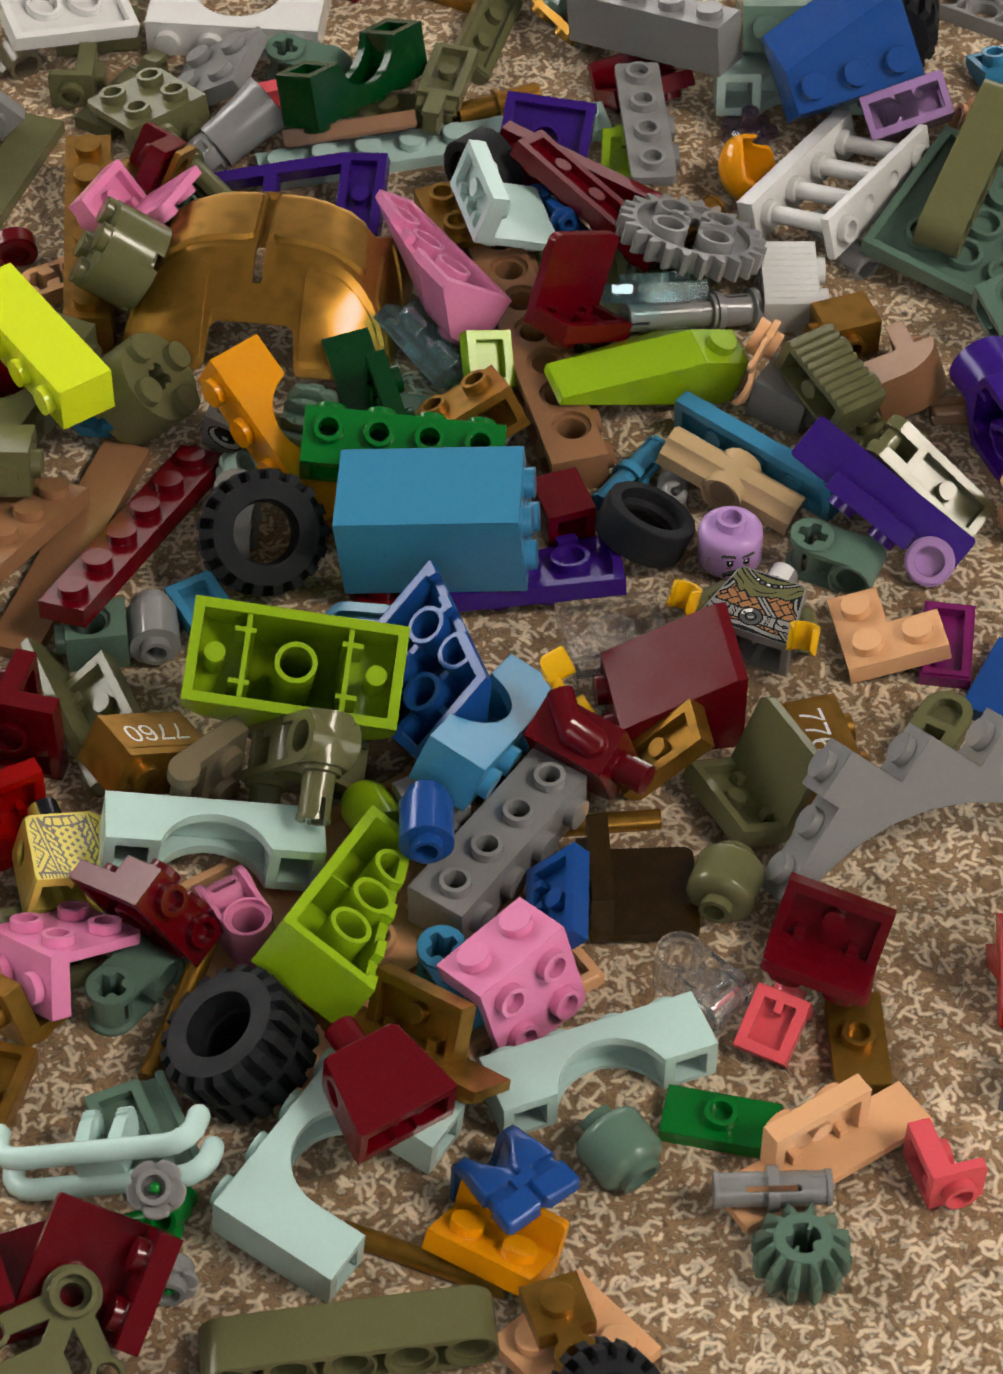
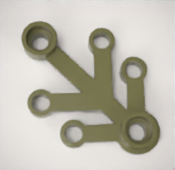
(49, 1354)

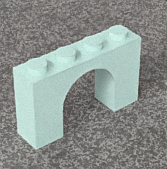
(277, 1222)

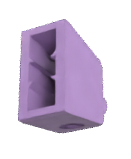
(907, 105)

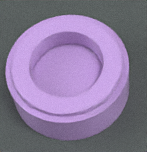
(929, 561)

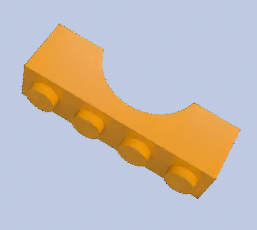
(243, 389)

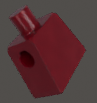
(382, 1087)

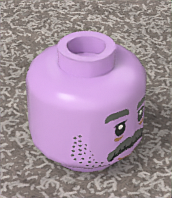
(729, 540)

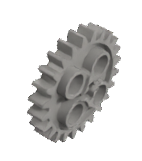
(720, 248)

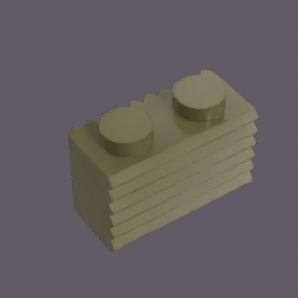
(830, 378)

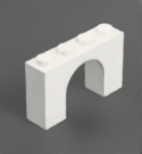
(185, 24)

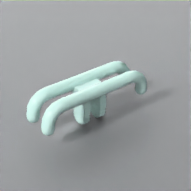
(103, 1163)

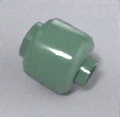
(619, 1148)

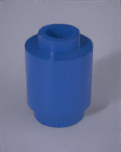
(426, 822)

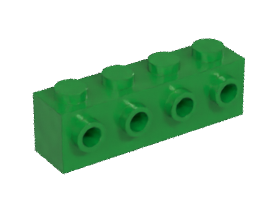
(334, 428)

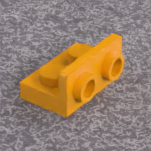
(478, 1245)

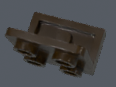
(636, 890)

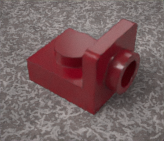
(153, 155)

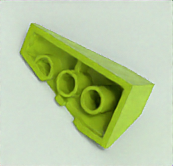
(652, 369)

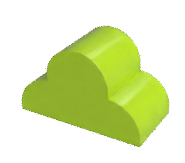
(286, 660)

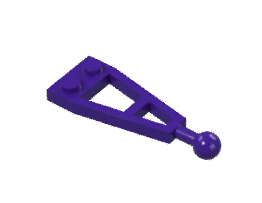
(359, 179)

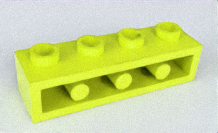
(49, 355)

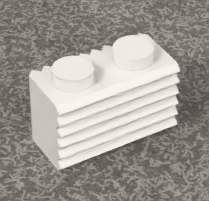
(791, 282)

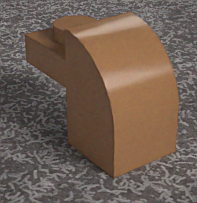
(908, 373)

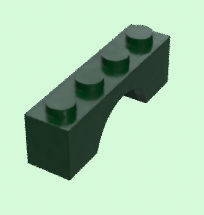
(385, 61)

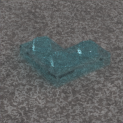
(655, 288)

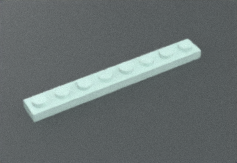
(405, 149)

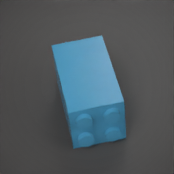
(440, 505)

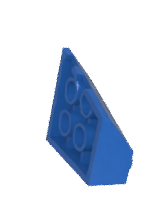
(839, 53)
(441, 664)

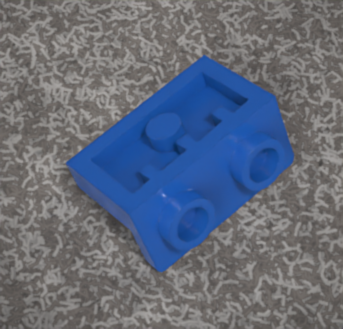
(562, 890)

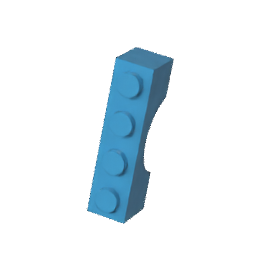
(474, 755)

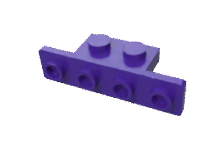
(875, 492)

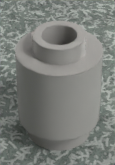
(153, 627)

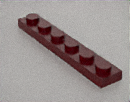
(130, 537)

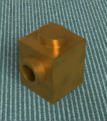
(852, 317)

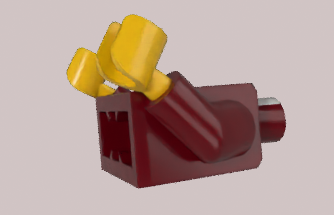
(580, 738)

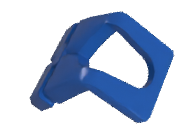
(522, 1187)

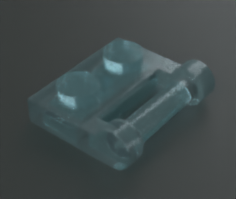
(422, 343)

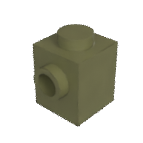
(19, 460)

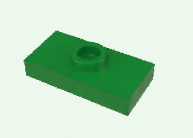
(715, 1121)

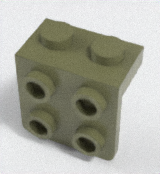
(151, 98)
(760, 786)

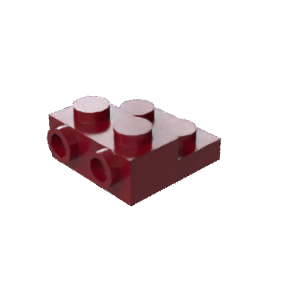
(153, 903)

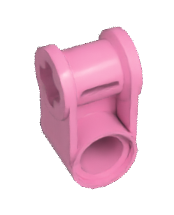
(239, 913)

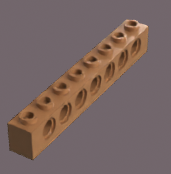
(558, 433)

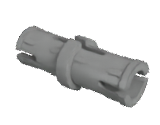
(813, 1186)

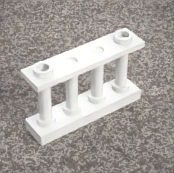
(823, 156)

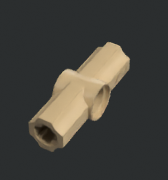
(730, 479)

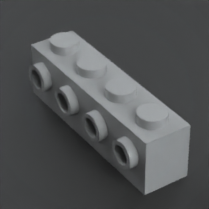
(672, 32)
(499, 844)

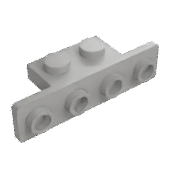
(646, 124)

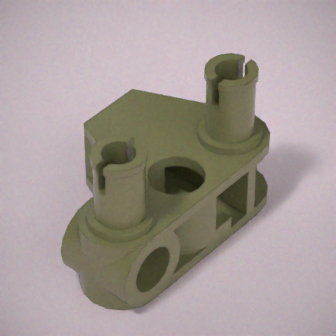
(307, 755)

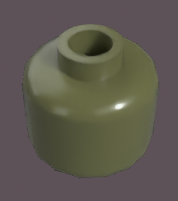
(725, 881)

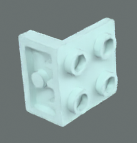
(498, 210)

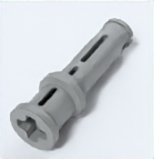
(712, 313)

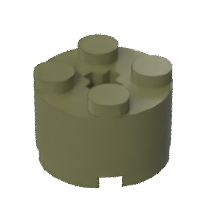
(119, 254)
(149, 387)

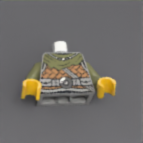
(764, 611)

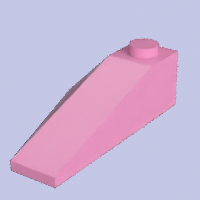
(444, 277)

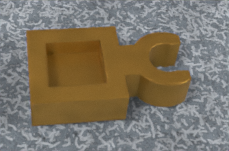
(558, 1314)

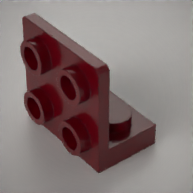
(125, 1255)

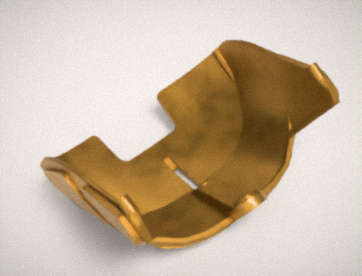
(317, 279)

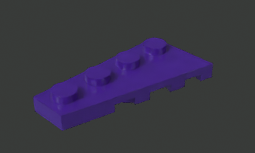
(564, 573)

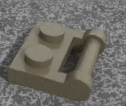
(211, 764)

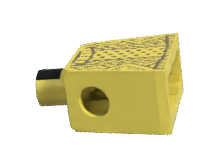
(49, 850)

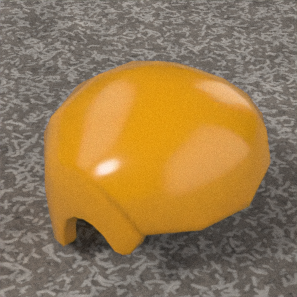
(743, 164)

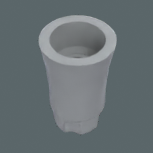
(238, 127)

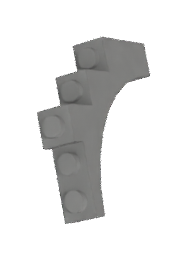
(864, 799)

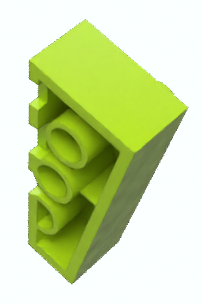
(338, 927)

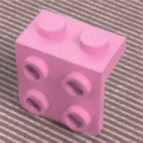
(120, 185)
(41, 946)
(517, 975)

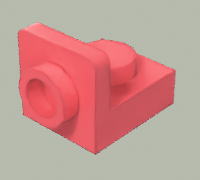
(774, 1023)
(936, 1173)

